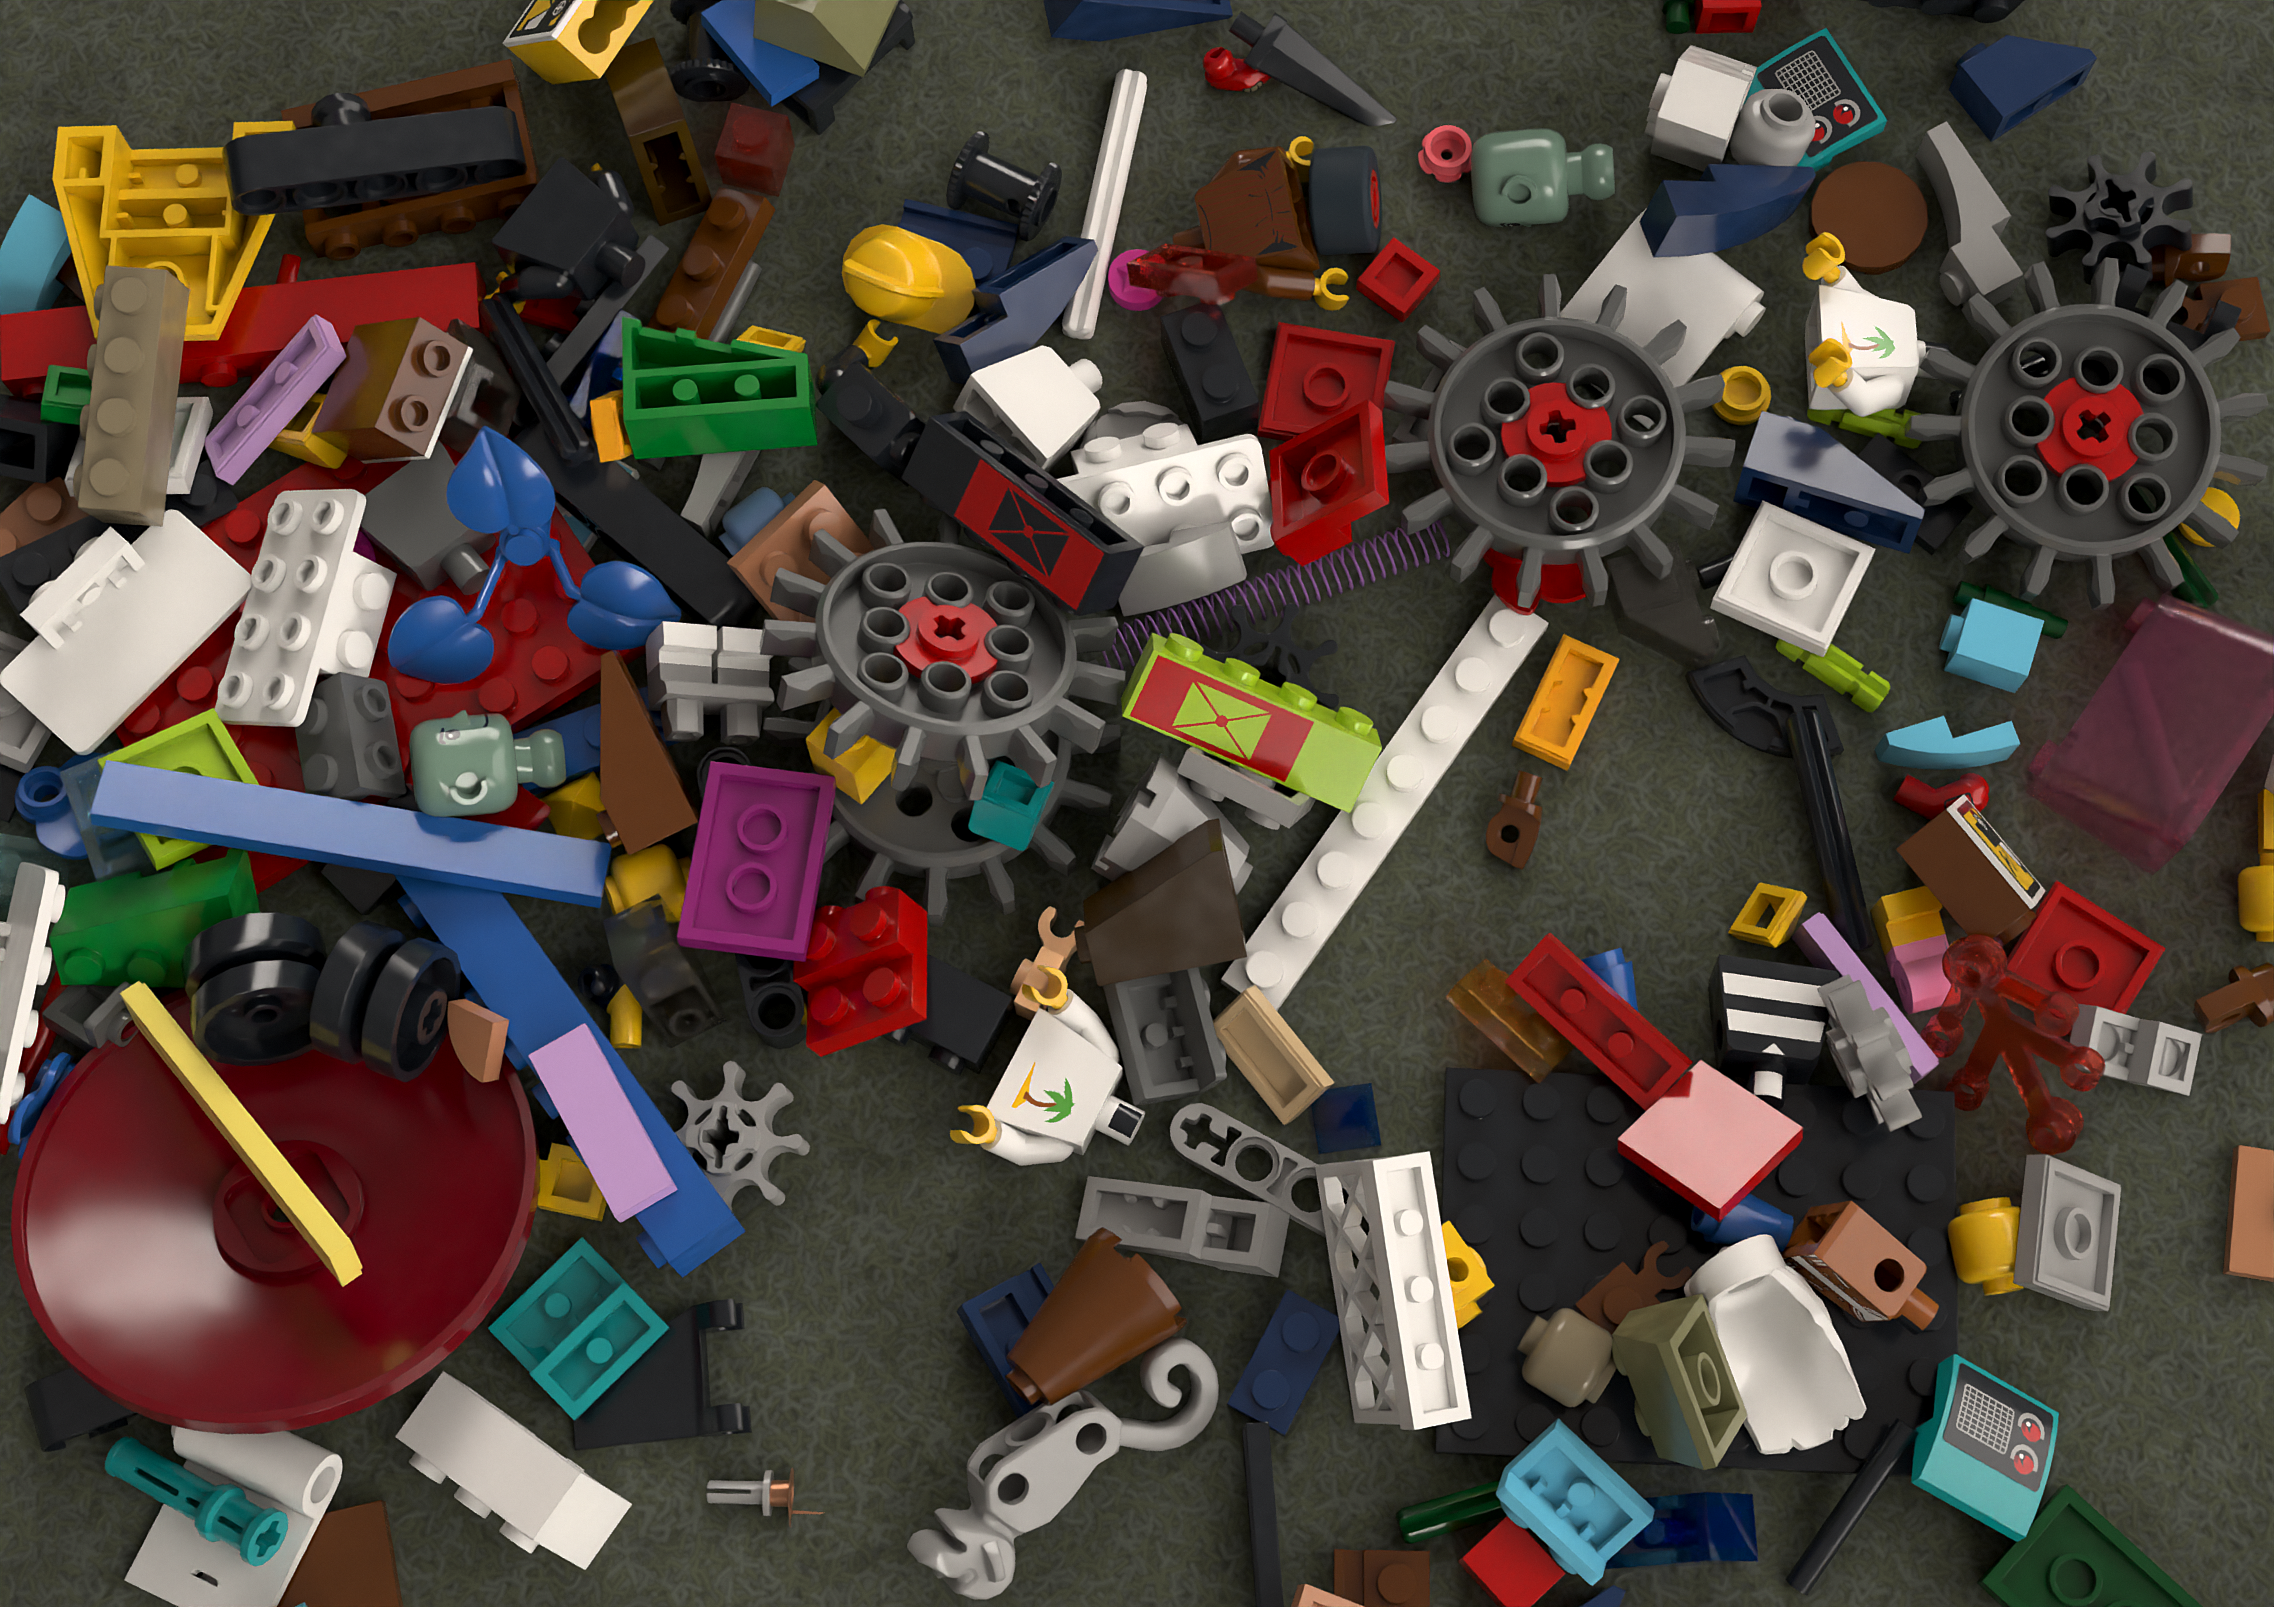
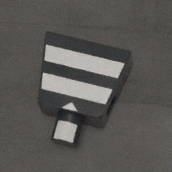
(1767, 1023)

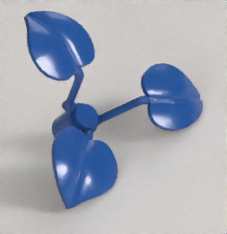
(508, 492)

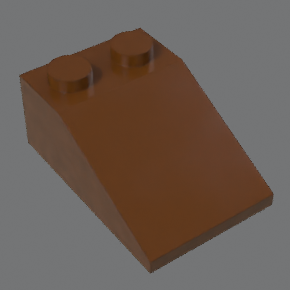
(637, 773)

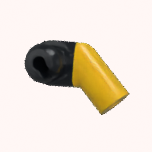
(609, 991)

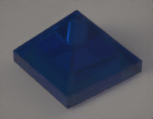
(1346, 1119)

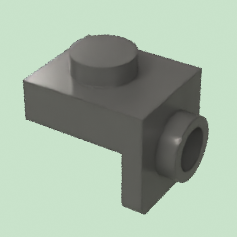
(89, 1015)

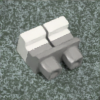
(708, 673)

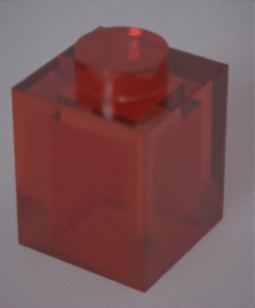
(755, 149)

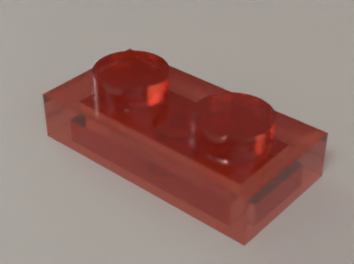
(1192, 272)

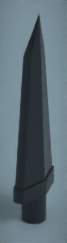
(1298, 64)

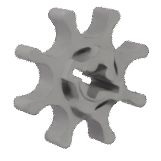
(1869, 1052)
(757, 1146)

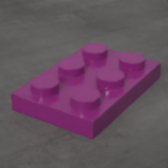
(757, 861)

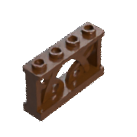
(452, 211)

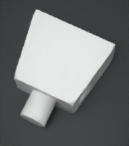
(1035, 402)

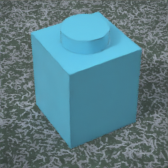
(1991, 644)

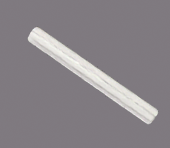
(1107, 198)

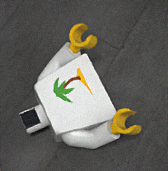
(1856, 344)
(1055, 1085)

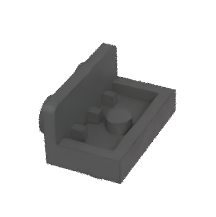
(350, 740)
(1166, 1036)

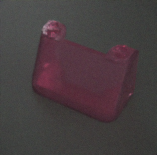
(2161, 731)

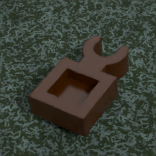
(2242, 293)
(1625, 1291)

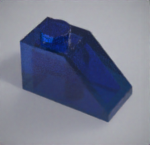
(1693, 1532)

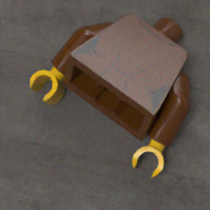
(1261, 212)

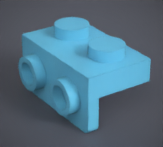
(1572, 1501)

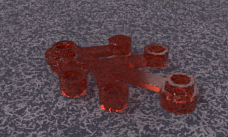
(2013, 1039)

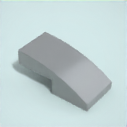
(1184, 569)
(2138, 1048)

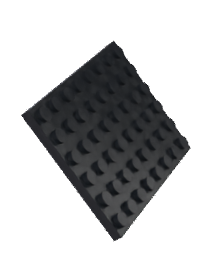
(1557, 1208)

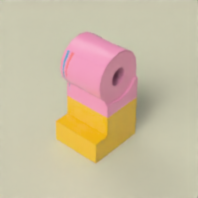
(1913, 946)

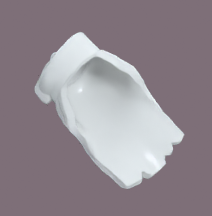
(1778, 1347)

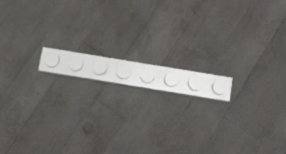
(1387, 803)

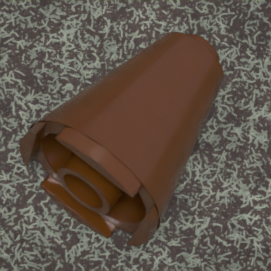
(1092, 1322)

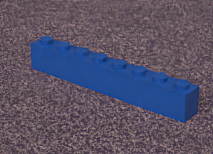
(522, 984)

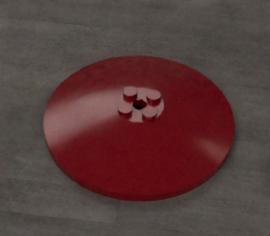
(198, 1309)

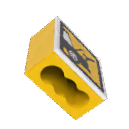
(573, 37)

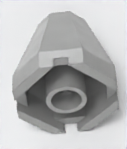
(1159, 814)

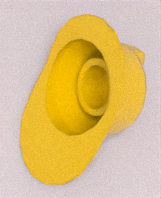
(908, 279)

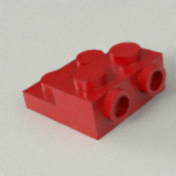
(1327, 482)
(864, 970)

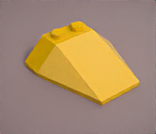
(158, 214)

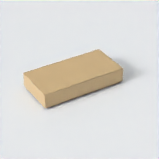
(1270, 1055)

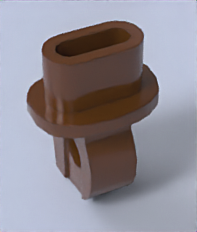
(2202, 262)
(1520, 811)
(2247, 995)

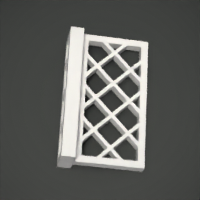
(1415, 1302)

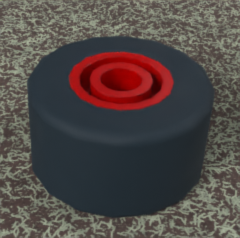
(1345, 200)

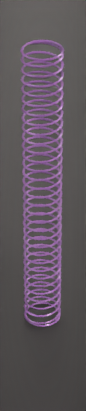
(1287, 578)

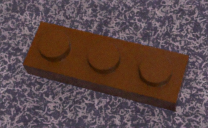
(713, 263)

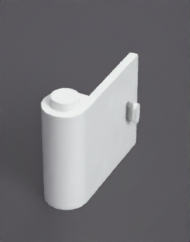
(1695, 289)
(273, 1472)

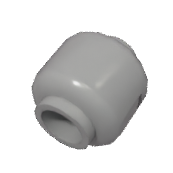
(1772, 129)

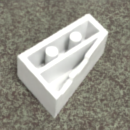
(1698, 107)
(510, 1472)

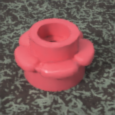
(1441, 140)

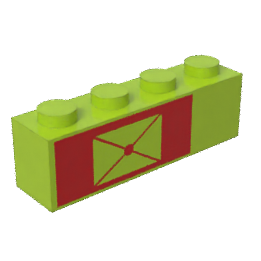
(1251, 721)

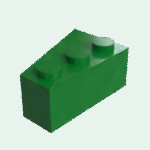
(712, 395)
(141, 924)

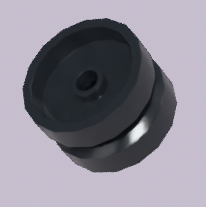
(253, 987)
(384, 1000)

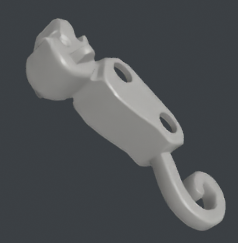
(1048, 1466)

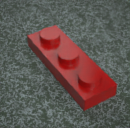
(1598, 1021)

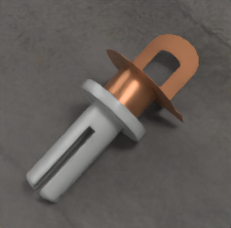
(765, 1492)

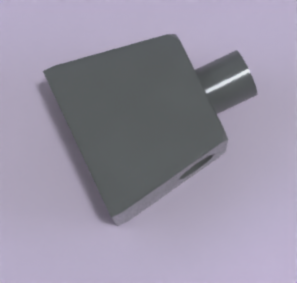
(417, 531)

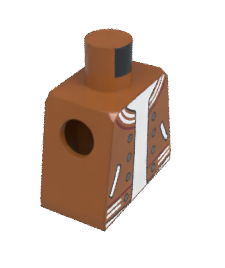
(1860, 1266)

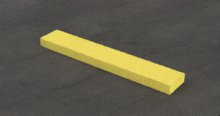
(243, 1133)

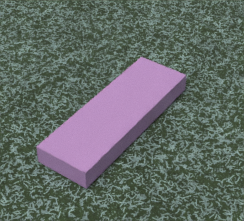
(274, 399)
(1829, 951)
(602, 1123)

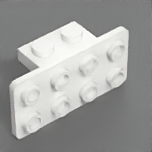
(1173, 484)
(308, 610)
(121, 626)
(23, 965)

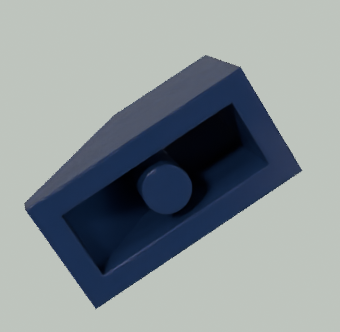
(2016, 80)

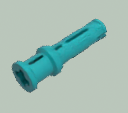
(218, 1510)

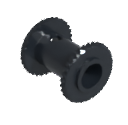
(708, 70)
(1003, 186)

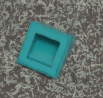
(1009, 807)

